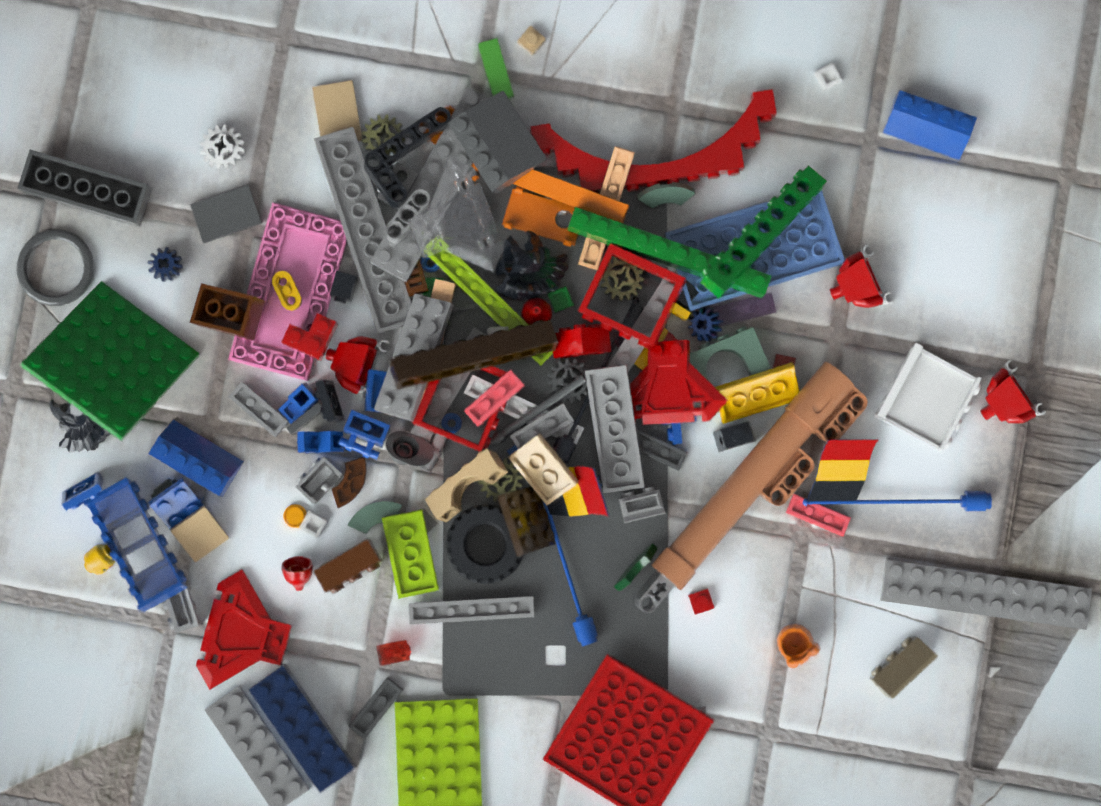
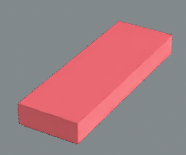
(494, 398)
(818, 515)

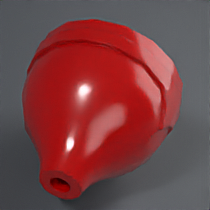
(535, 310)
(297, 571)

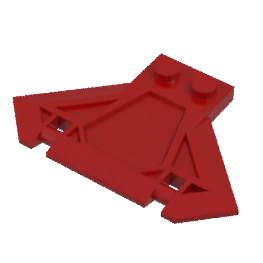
(672, 387)
(239, 633)

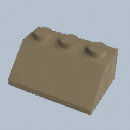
(902, 667)

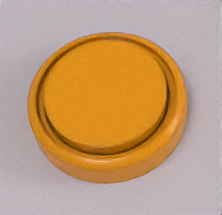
(294, 515)

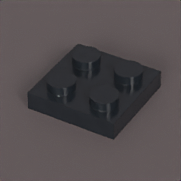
(331, 407)

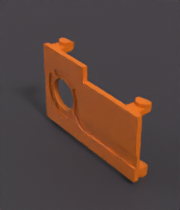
(537, 215)

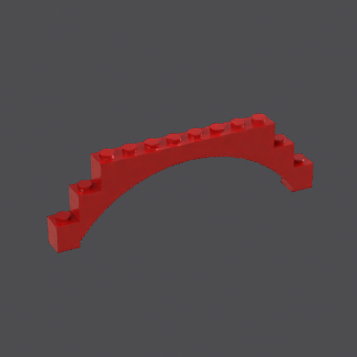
(719, 158)

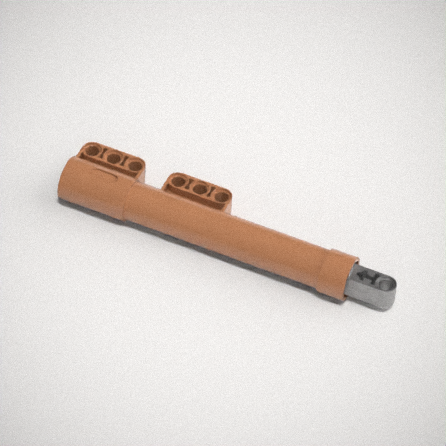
(759, 474)

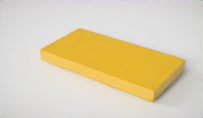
(758, 392)

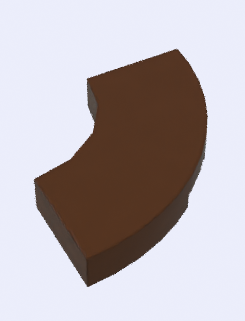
(352, 482)

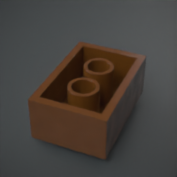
(227, 311)
(348, 567)

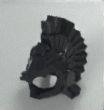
(529, 271)
(80, 429)

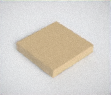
(199, 533)

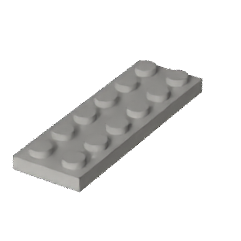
(421, 330)
(615, 428)
(256, 748)

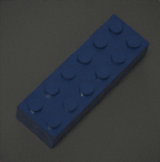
(302, 728)

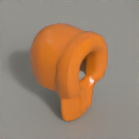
(796, 644)

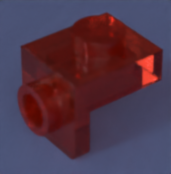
(393, 652)

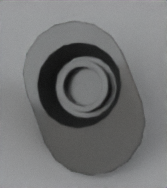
(409, 449)

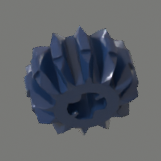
(164, 272)
(698, 322)

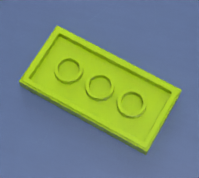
(410, 553)

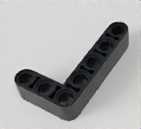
(401, 150)

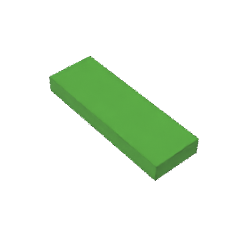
(495, 67)

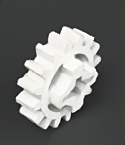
(222, 139)

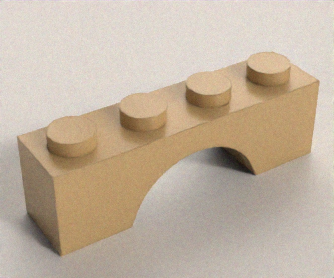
(446, 500)

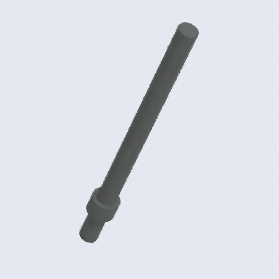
(500, 435)

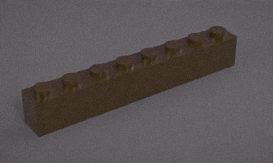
(473, 354)

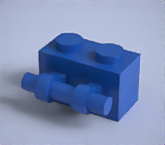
(367, 430)

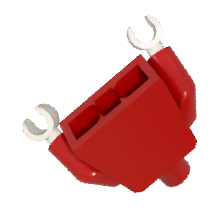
(859, 282)
(353, 361)
(1008, 399)

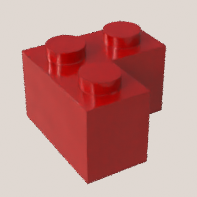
(582, 341)
(313, 342)

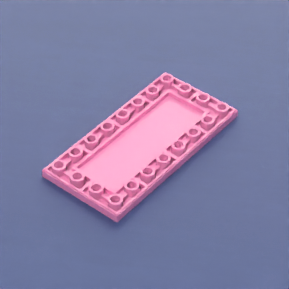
(311, 252)

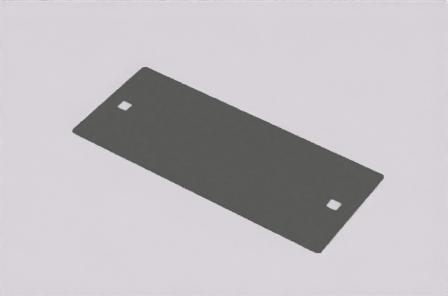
(509, 654)

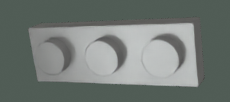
(258, 409)
(545, 425)

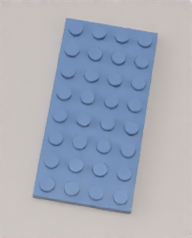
(800, 250)

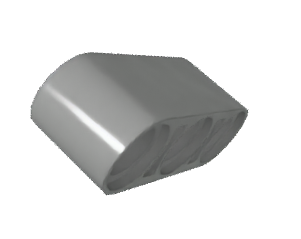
(411, 207)

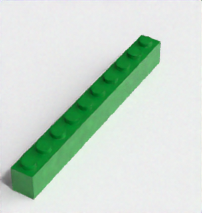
(659, 249)

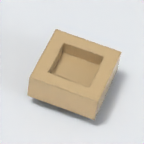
(531, 40)

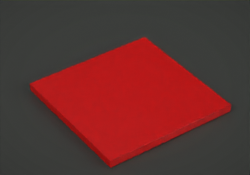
(628, 737)

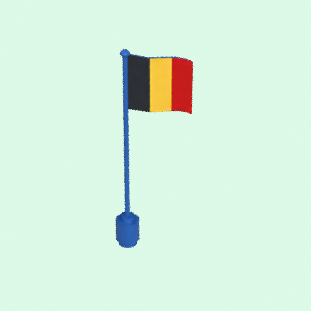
(844, 471)
(579, 500)

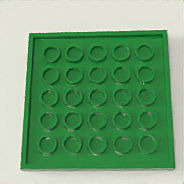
(110, 360)

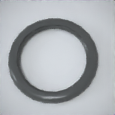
(44, 236)

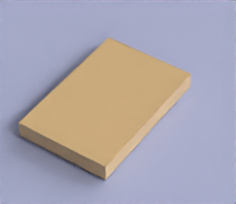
(336, 108)
(543, 469)

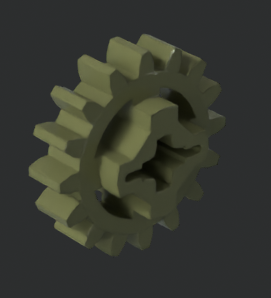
(374, 134)
(631, 283)
(502, 489)

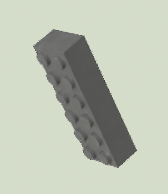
(84, 188)

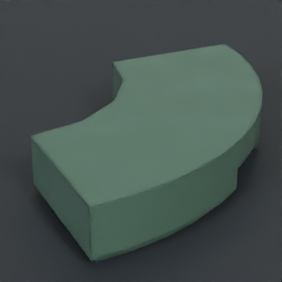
(669, 193)
(372, 515)

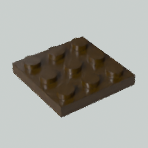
(526, 520)

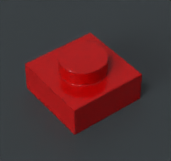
(701, 601)

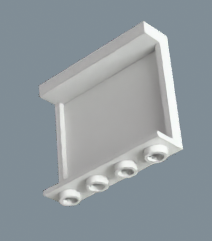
(928, 398)

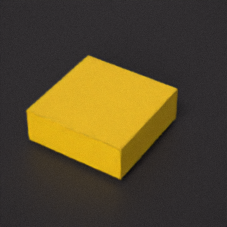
(680, 312)

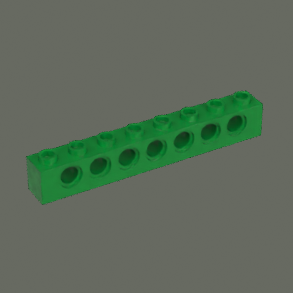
(718, 282)

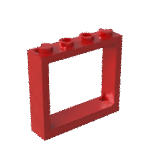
(643, 264)
(426, 402)

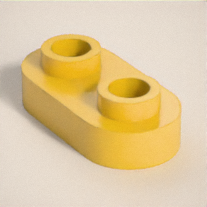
(286, 291)

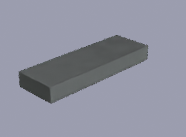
(660, 450)
(376, 708)

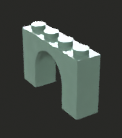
(743, 344)

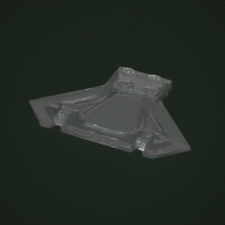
(458, 220)

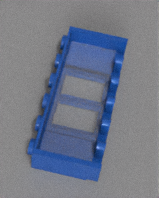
(136, 544)

